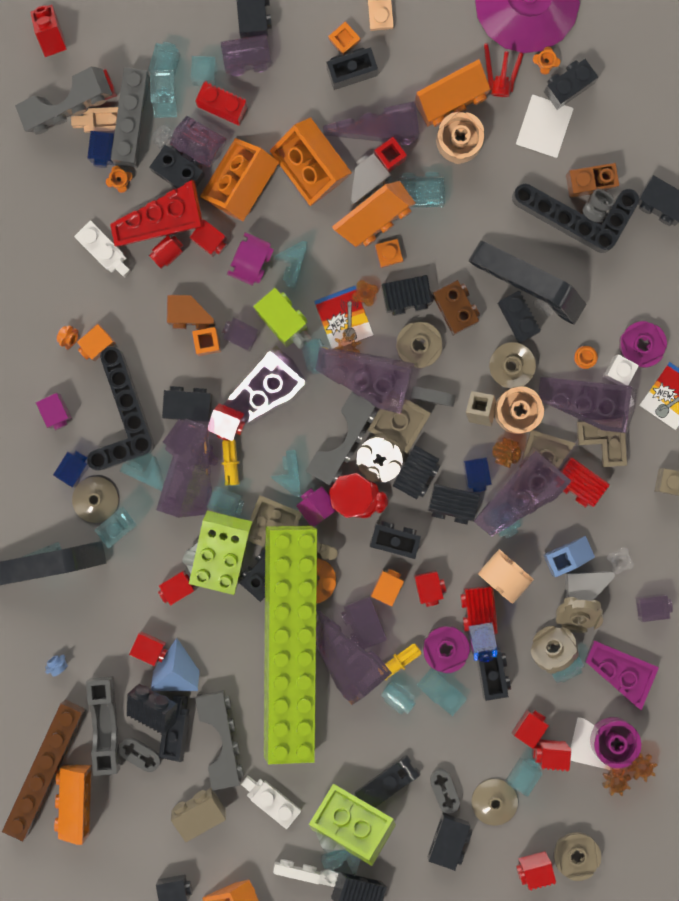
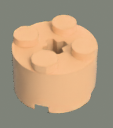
(459, 124)
(531, 405)
(505, 576)

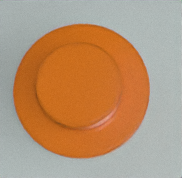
(585, 357)

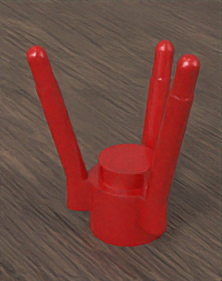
(501, 85)

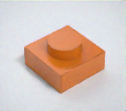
(344, 38)
(389, 253)

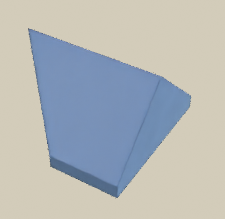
(176, 671)

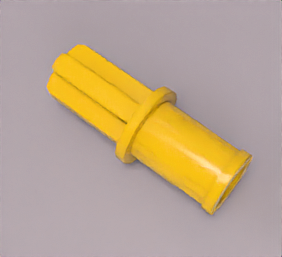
(230, 462)
(403, 658)

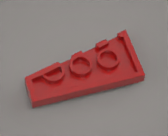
(168, 215)

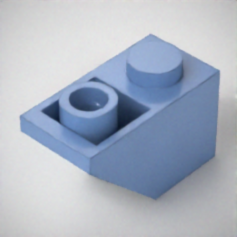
(569, 556)

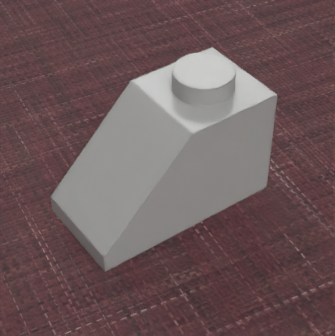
(367, 178)
(587, 584)

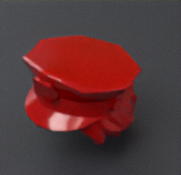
(357, 497)

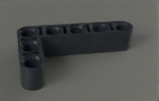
(575, 218)
(530, 279)
(126, 414)
(52, 563)

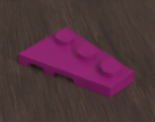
(624, 672)

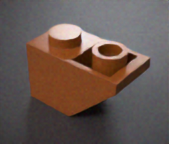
(587, 180)
(185, 311)

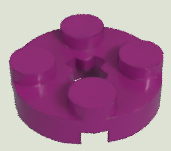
(646, 331)
(458, 654)

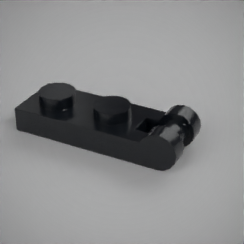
(387, 782)

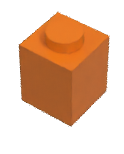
(206, 341)
(94, 343)
(387, 587)

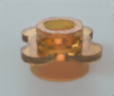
(370, 289)

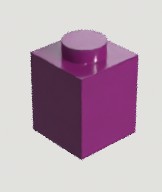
(54, 411)
(315, 506)

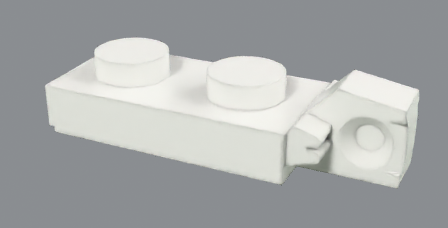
(102, 248)
(271, 801)
(307, 873)

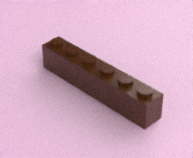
(43, 770)

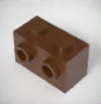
(456, 307)

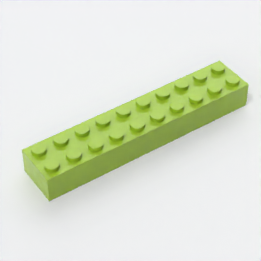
(290, 644)

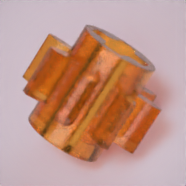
(345, 339)
(506, 452)
(640, 772)
(619, 788)

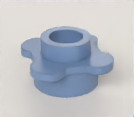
(56, 665)

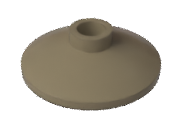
(523, 360)
(107, 499)
(494, 790)

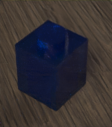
(100, 148)
(72, 468)
(477, 474)
(483, 642)

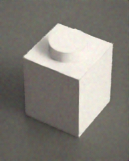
(620, 370)

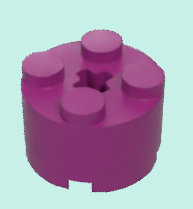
(249, 259)
(625, 750)

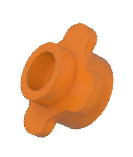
(548, 54)
(125, 177)
(67, 337)

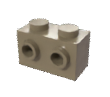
(198, 814)

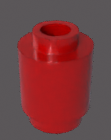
(166, 251)

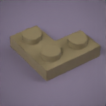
(612, 443)
(270, 514)

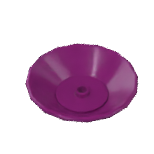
(527, 24)

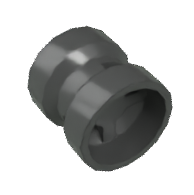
(598, 205)

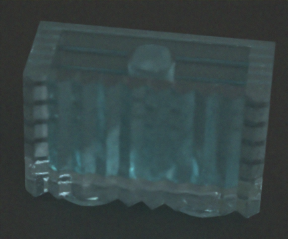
(425, 190)

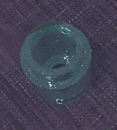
(310, 354)
(570, 672)
(398, 698)

